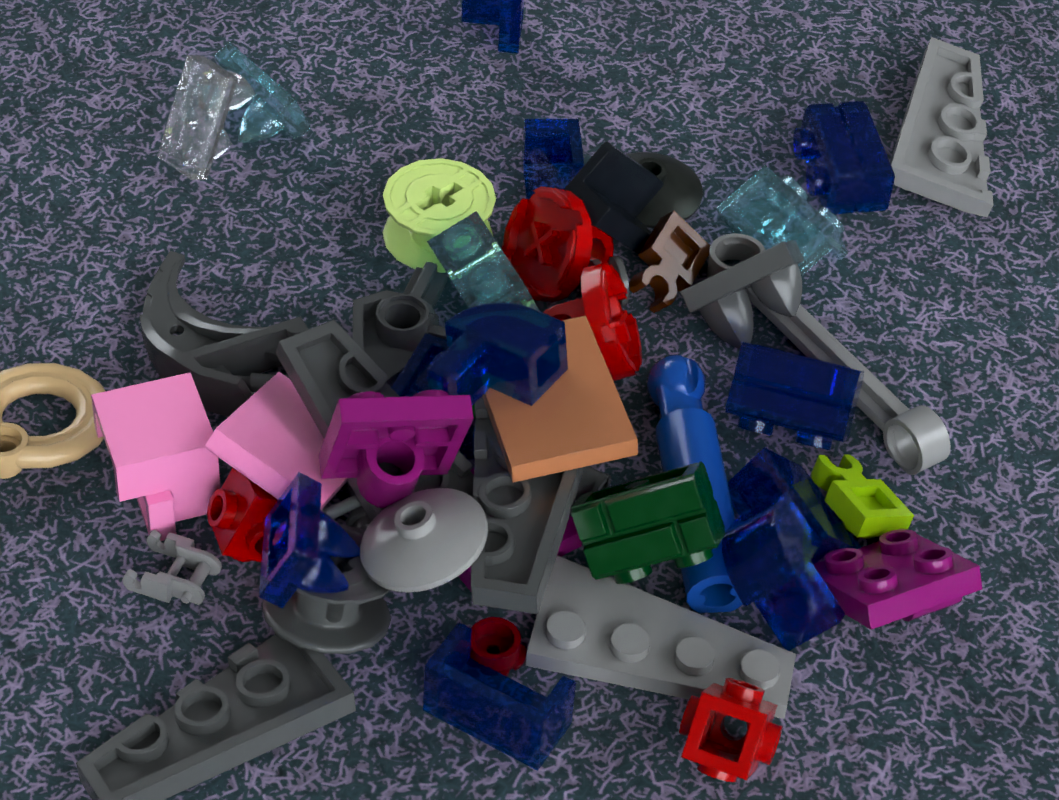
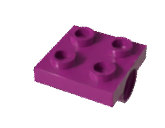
(411, 432)
(897, 578)

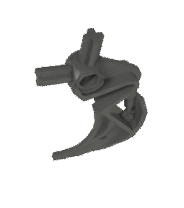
(231, 358)

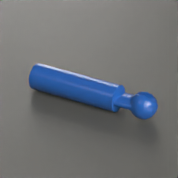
(687, 437)

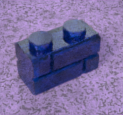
(844, 158)
(795, 394)

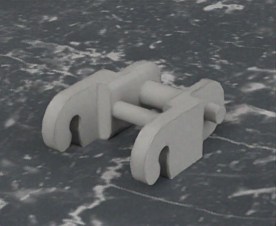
(166, 585)

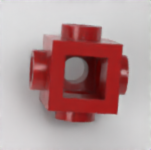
(239, 516)
(710, 743)

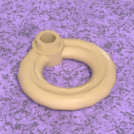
(26, 452)

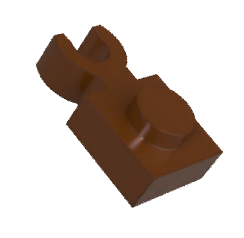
(673, 257)

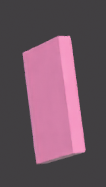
(273, 440)

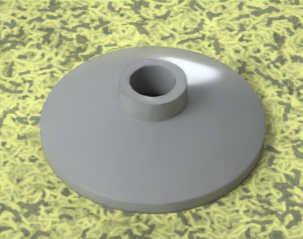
(424, 540)

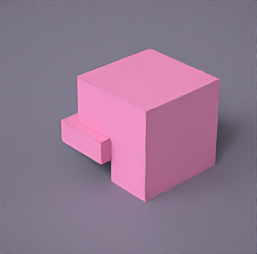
(159, 449)

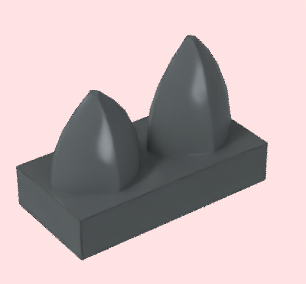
(724, 297)

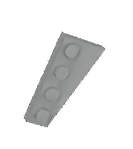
(943, 132)
(646, 642)

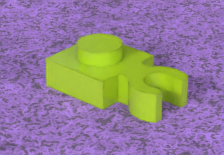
(862, 504)

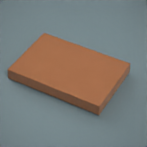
(572, 423)

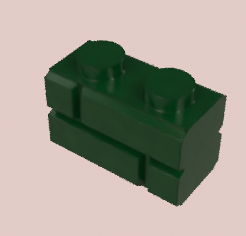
(649, 523)

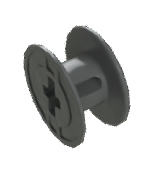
(335, 621)

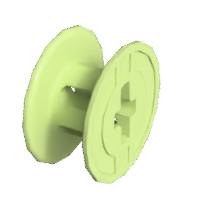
(427, 201)

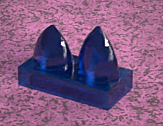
(299, 545)

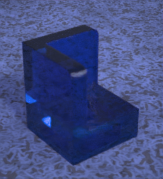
(550, 153)

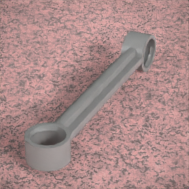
(911, 436)

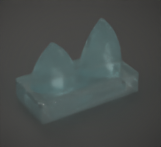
(271, 106)

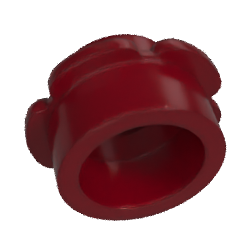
(499, 635)

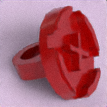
(552, 242)
(613, 328)

